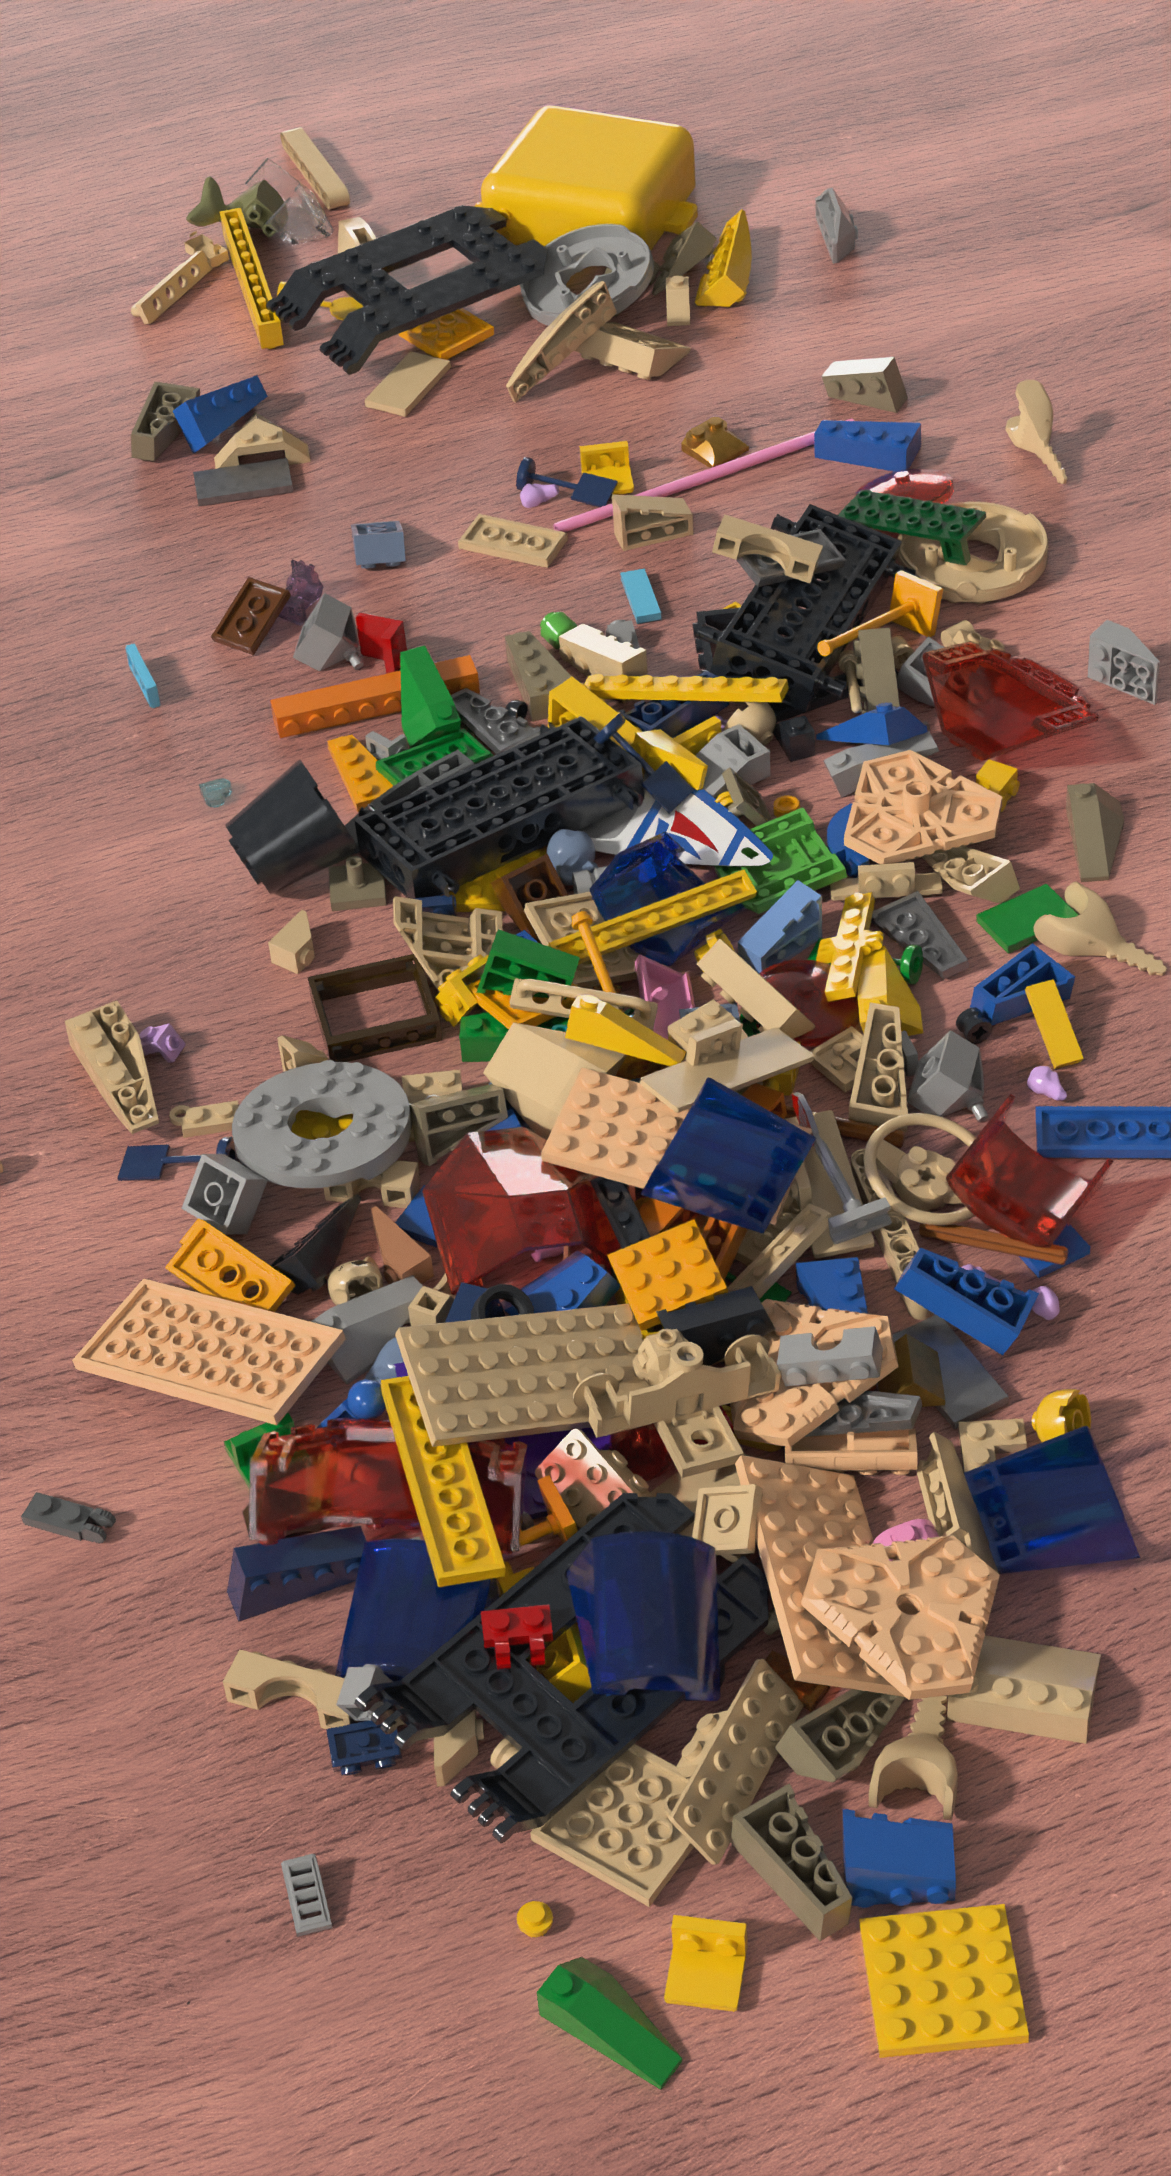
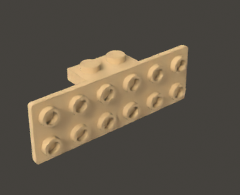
(726, 1059)
(815, 1187)
(732, 1759)

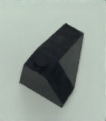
(318, 1250)

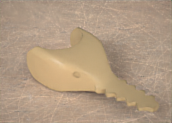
(1034, 425)
(1091, 932)
(919, 1760)

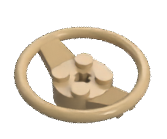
(915, 1175)

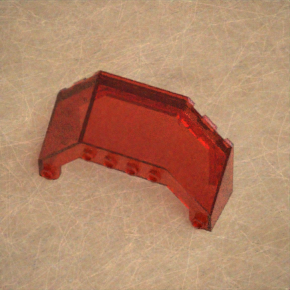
(357, 1477)

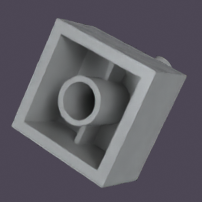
(328, 636)
(949, 1079)
(224, 1194)

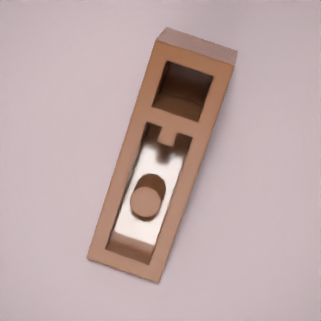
(399, 1252)

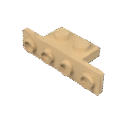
(887, 881)

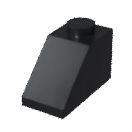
(796, 738)

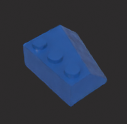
(569, 1285)
(897, 1860)

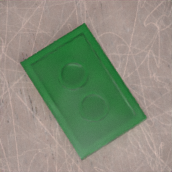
(1013, 921)

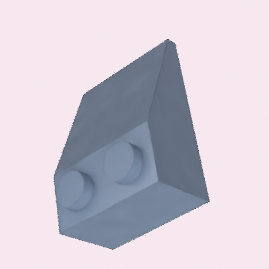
(378, 543)

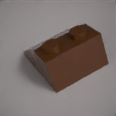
(528, 884)

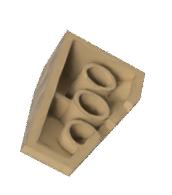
(975, 873)

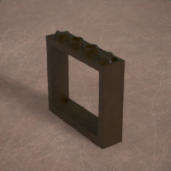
(384, 1037)

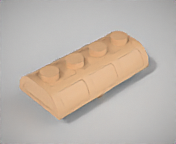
(857, 1452)

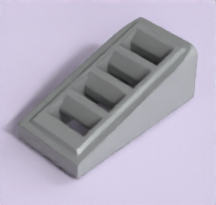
(300, 1873)

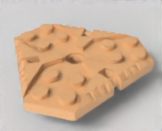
(914, 808)
(797, 1410)
(920, 1608)

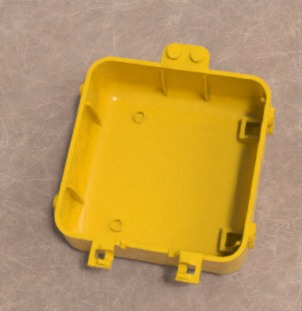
(593, 170)

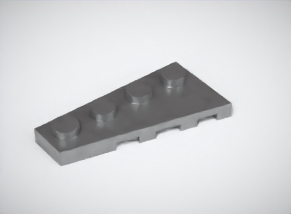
(492, 723)
(914, 922)
(872, 1413)

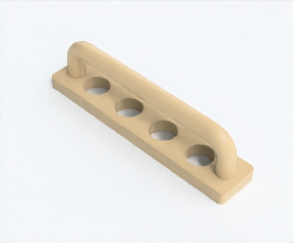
(145, 307)
(525, 989)

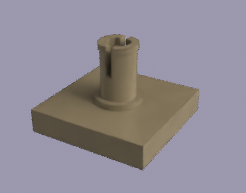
(745, 799)
(356, 886)

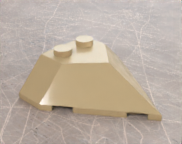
(261, 436)
(445, 941)

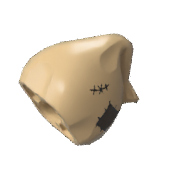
(354, 1280)

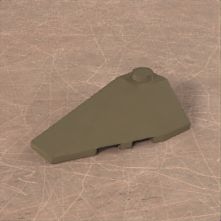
(684, 253)
(1095, 829)
(837, 1735)

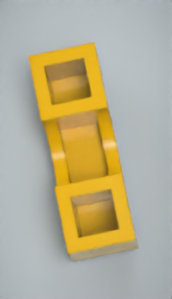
(999, 779)

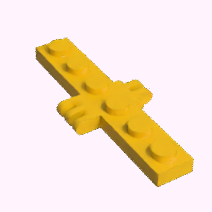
(849, 946)

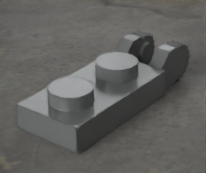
(67, 1518)

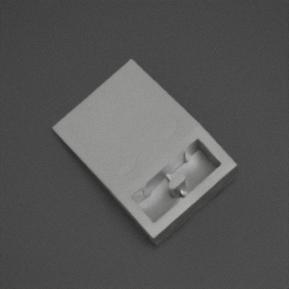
(1123, 662)
(736, 750)

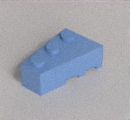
(784, 929)

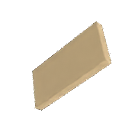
(407, 384)
(513, 540)

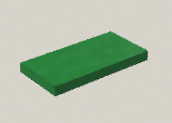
(405, 763)

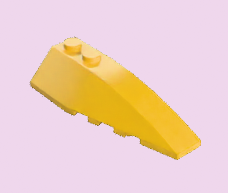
(730, 266)

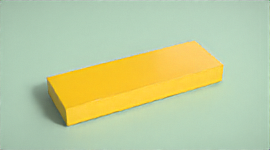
(1054, 1024)

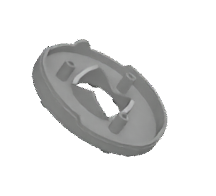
(590, 246)
(335, 1089)

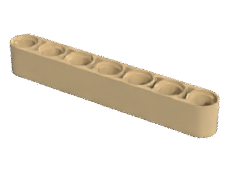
(315, 168)
(894, 1239)

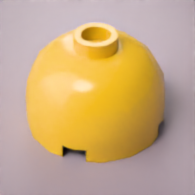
(1061, 1413)

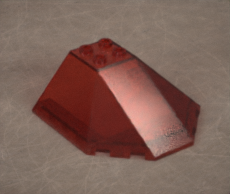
(1000, 701)
(503, 1200)

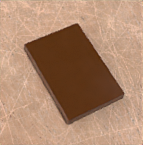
(251, 616)

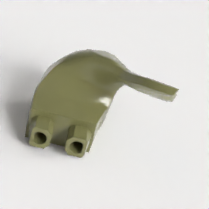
(256, 203)

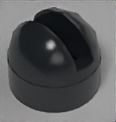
(517, 709)

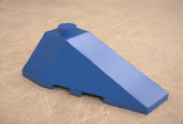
(880, 727)

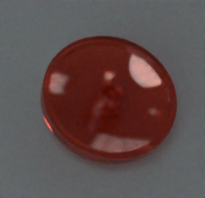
(914, 483)
(804, 986)

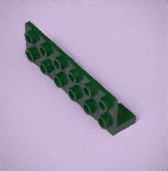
(917, 518)

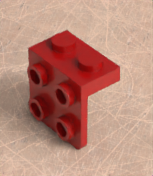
(381, 639)

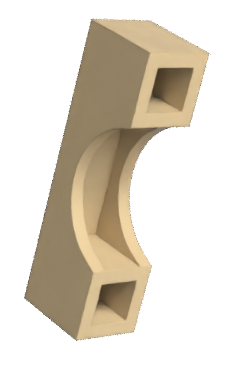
(743, 538)
(431, 1305)
(259, 1679)

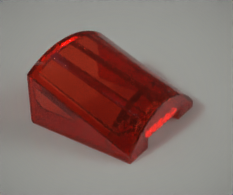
(1017, 1187)

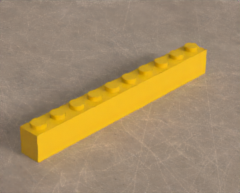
(251, 278)

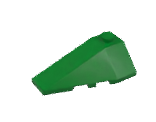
(425, 700)
(604, 2016)

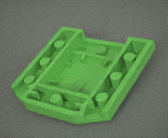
(796, 856)

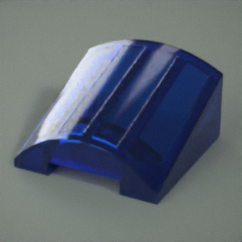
(648, 875)
(730, 1160)
(1051, 1507)
(401, 1612)
(648, 1613)

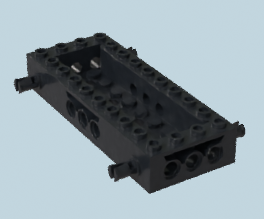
(833, 606)
(498, 809)

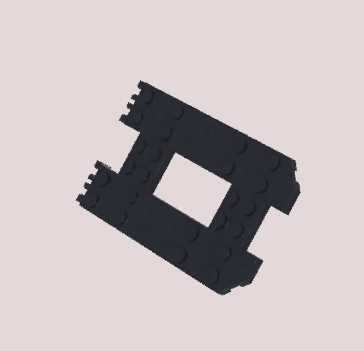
(387, 303)
(557, 1740)

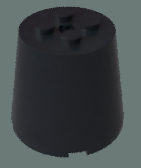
(289, 831)

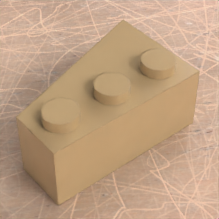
(649, 520)

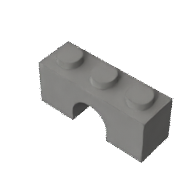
(852, 1359)

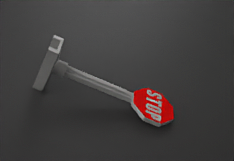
(856, 1218)

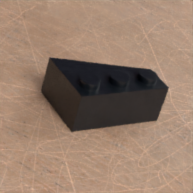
(719, 1322)

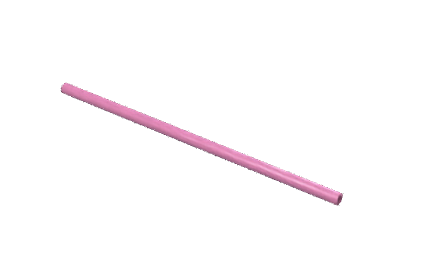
(694, 480)

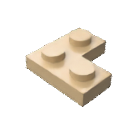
(837, 1058)
(986, 1438)

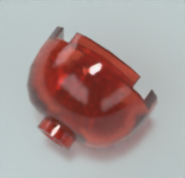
(642, 1450)

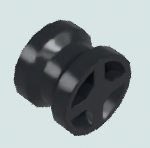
(974, 1025)

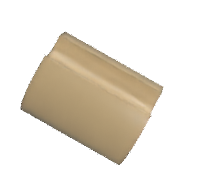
(948, 634)

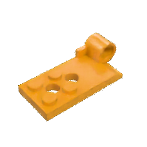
(210, 1254)

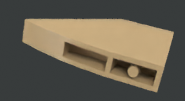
(115, 1062)

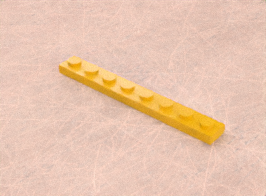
(688, 688)
(661, 916)

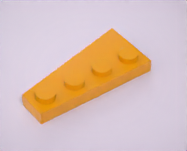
(358, 770)

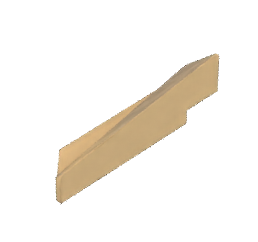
(950, 1500)

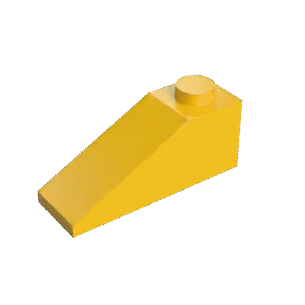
(659, 747)

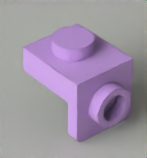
(162, 1040)

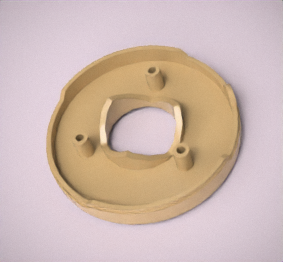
(1020, 560)

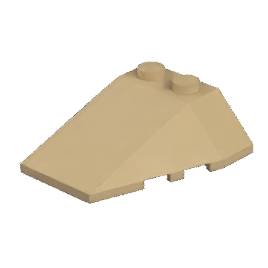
(539, 1070)

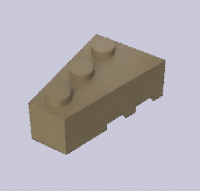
(867, 383)
(446, 1119)

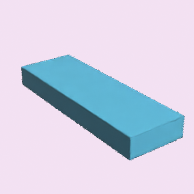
(640, 596)
(142, 675)

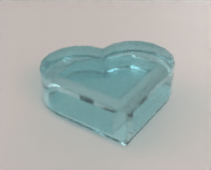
(215, 792)

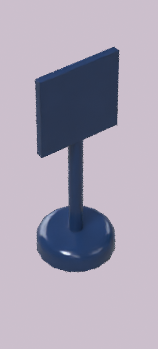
(589, 490)
(663, 784)
(148, 1161)

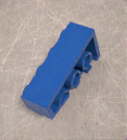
(214, 412)
(868, 443)

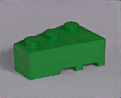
(521, 958)

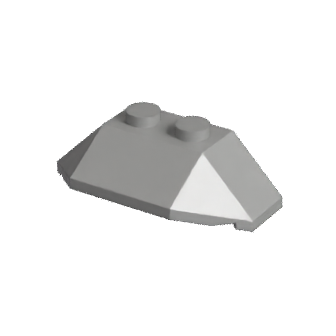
(835, 225)

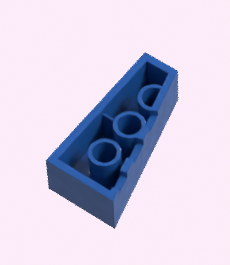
(967, 1299)

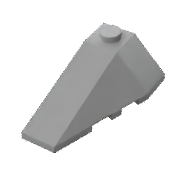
(847, 764)

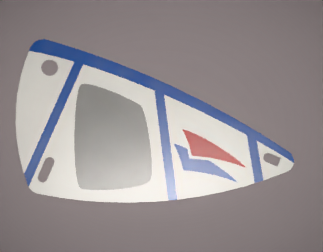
(697, 824)

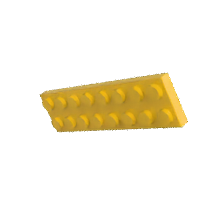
(444, 1494)

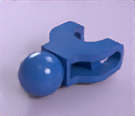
(363, 1402)

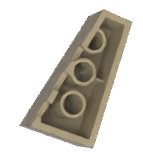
(157, 423)
(876, 668)
(533, 671)
(792, 1861)

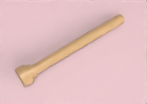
(847, 664)

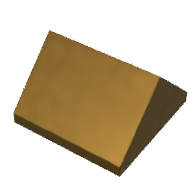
(916, 1372)

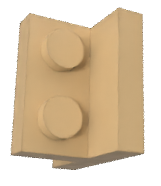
(728, 1519)

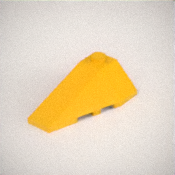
(609, 1028)

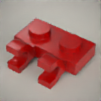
(517, 1627)

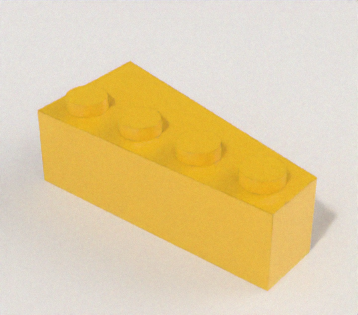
(574, 700)

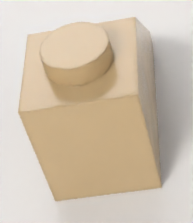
(677, 301)
(293, 945)
(298, 1053)
(457, 1748)

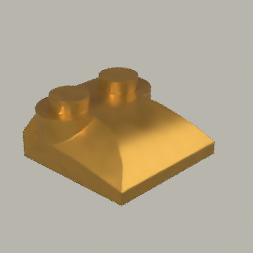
(713, 443)

